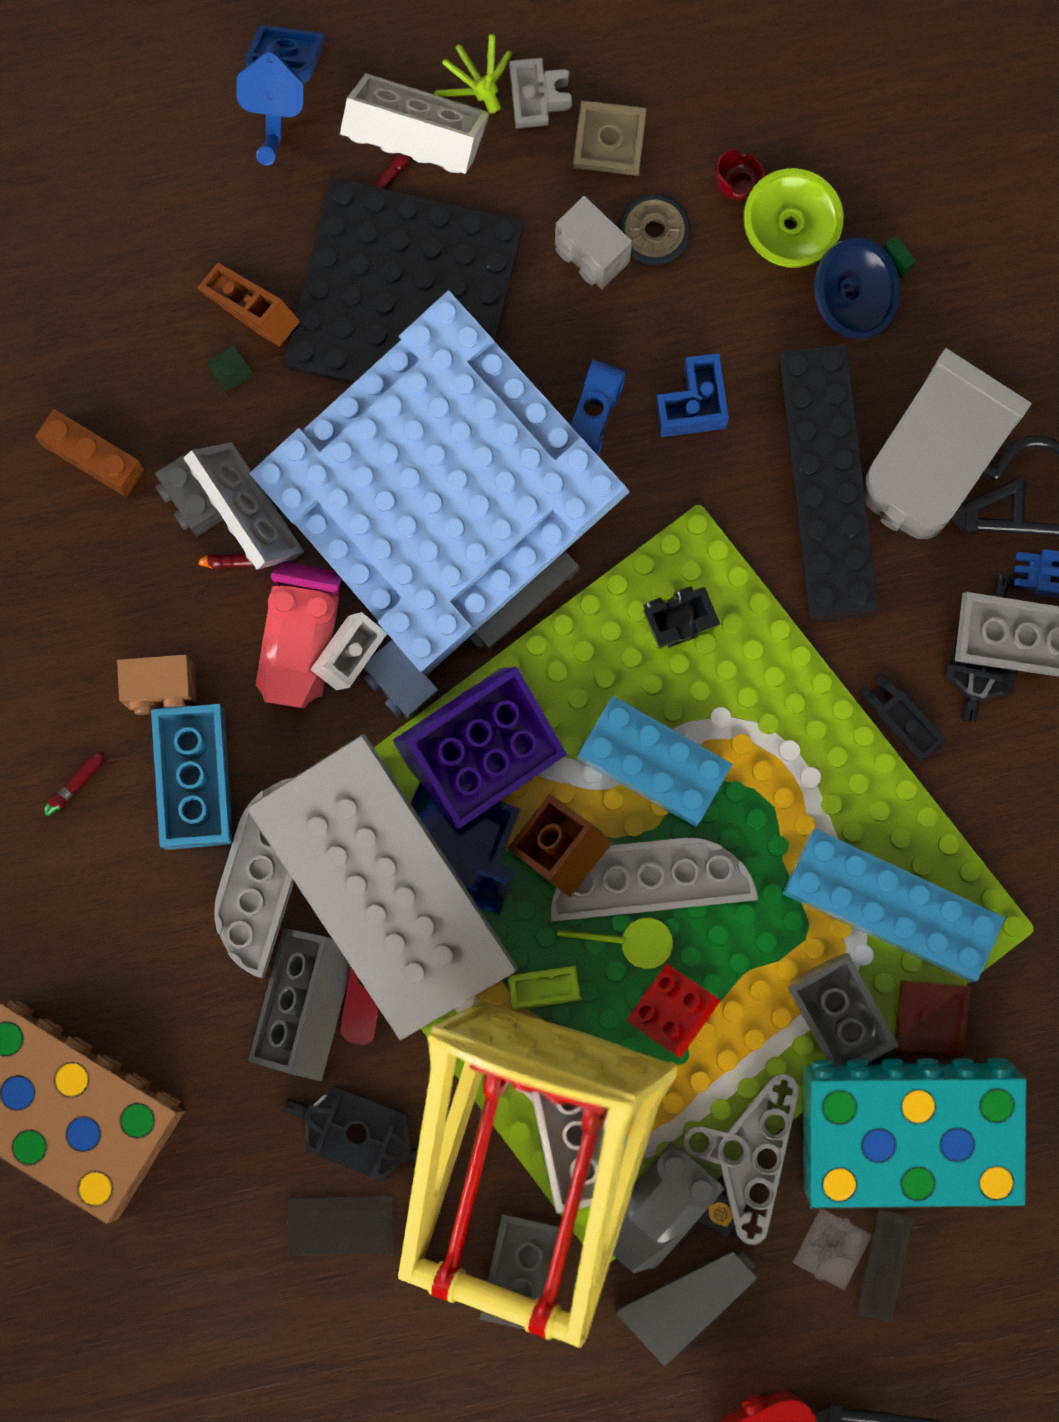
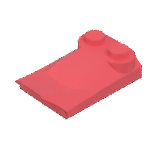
(294, 637)

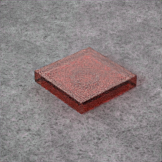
(932, 1017)

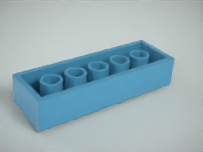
(893, 905)

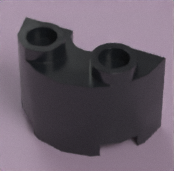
(681, 618)

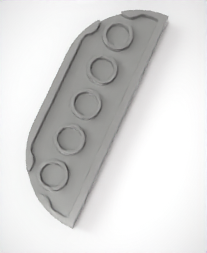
(657, 879)
(252, 896)

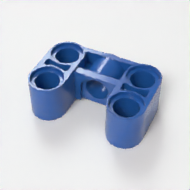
(602, 388)

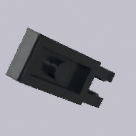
(904, 720)

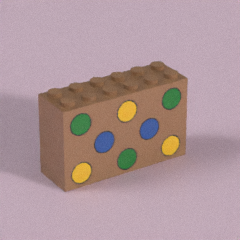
(76, 1115)

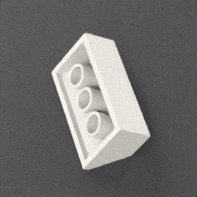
(413, 123)

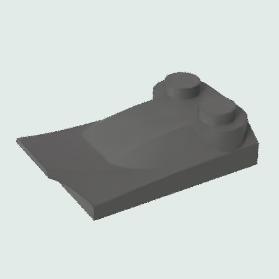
(842, 1013)
(663, 1208)

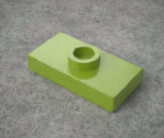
(544, 988)

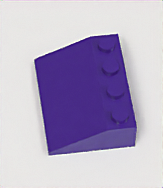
(480, 746)

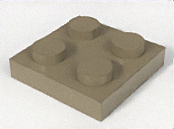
(609, 138)

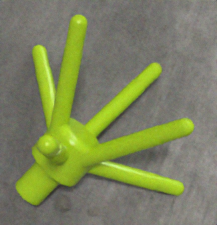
(482, 87)

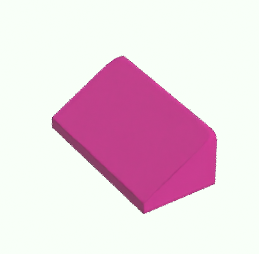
(307, 578)

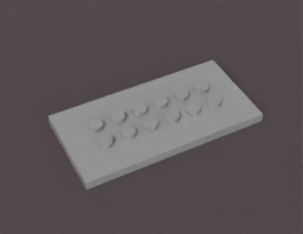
(382, 887)

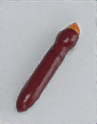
(217, 561)

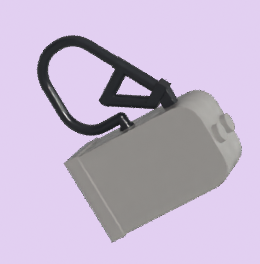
(944, 450)

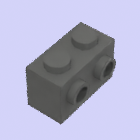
(188, 496)

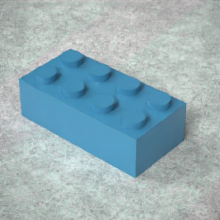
(654, 761)
(192, 776)

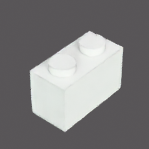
(348, 651)

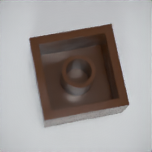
(559, 845)

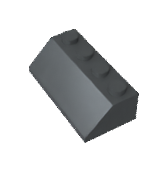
(301, 1005)

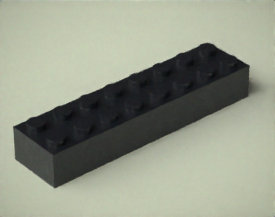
(828, 484)

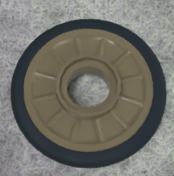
(667, 213)

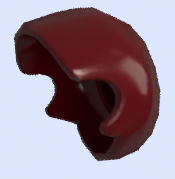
(738, 174)

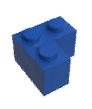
(698, 408)

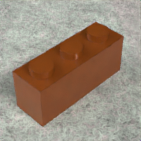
(90, 453)

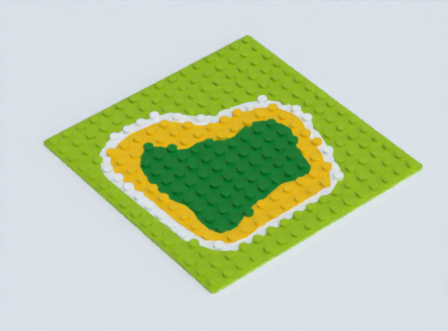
(799, 764)

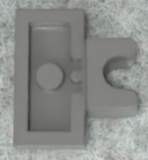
(536, 92)

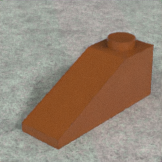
(249, 304)

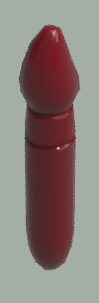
(398, 164)

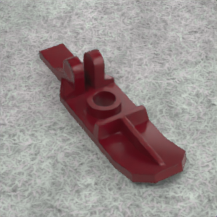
(359, 1013)

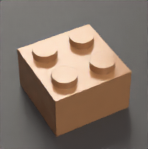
(157, 683)

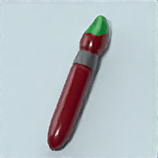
(58, 800)

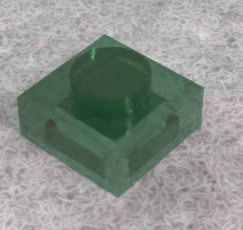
(229, 368)

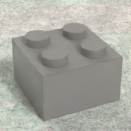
(592, 243)

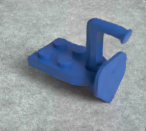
(275, 79)

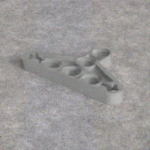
(745, 1171)

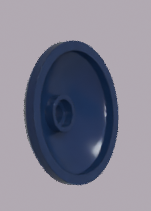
(870, 288)

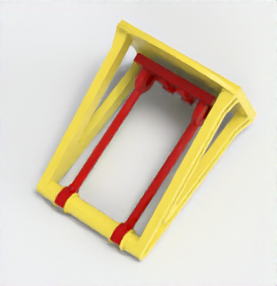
(566, 1069)

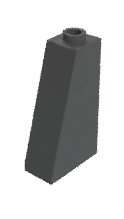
(685, 1305)

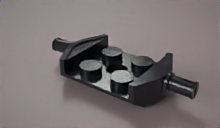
(976, 680)
(327, 1128)

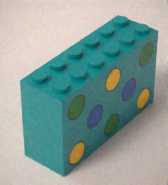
(914, 1133)

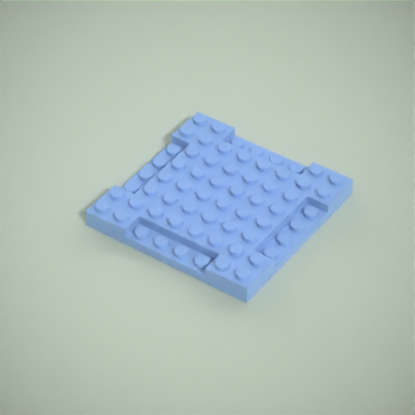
(439, 483)

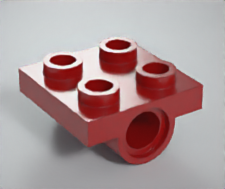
(673, 1010)

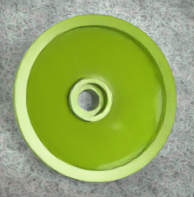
(801, 199)

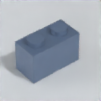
(399, 680)

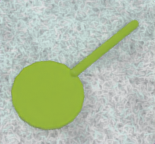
(644, 942)

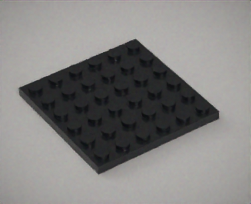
(385, 263)

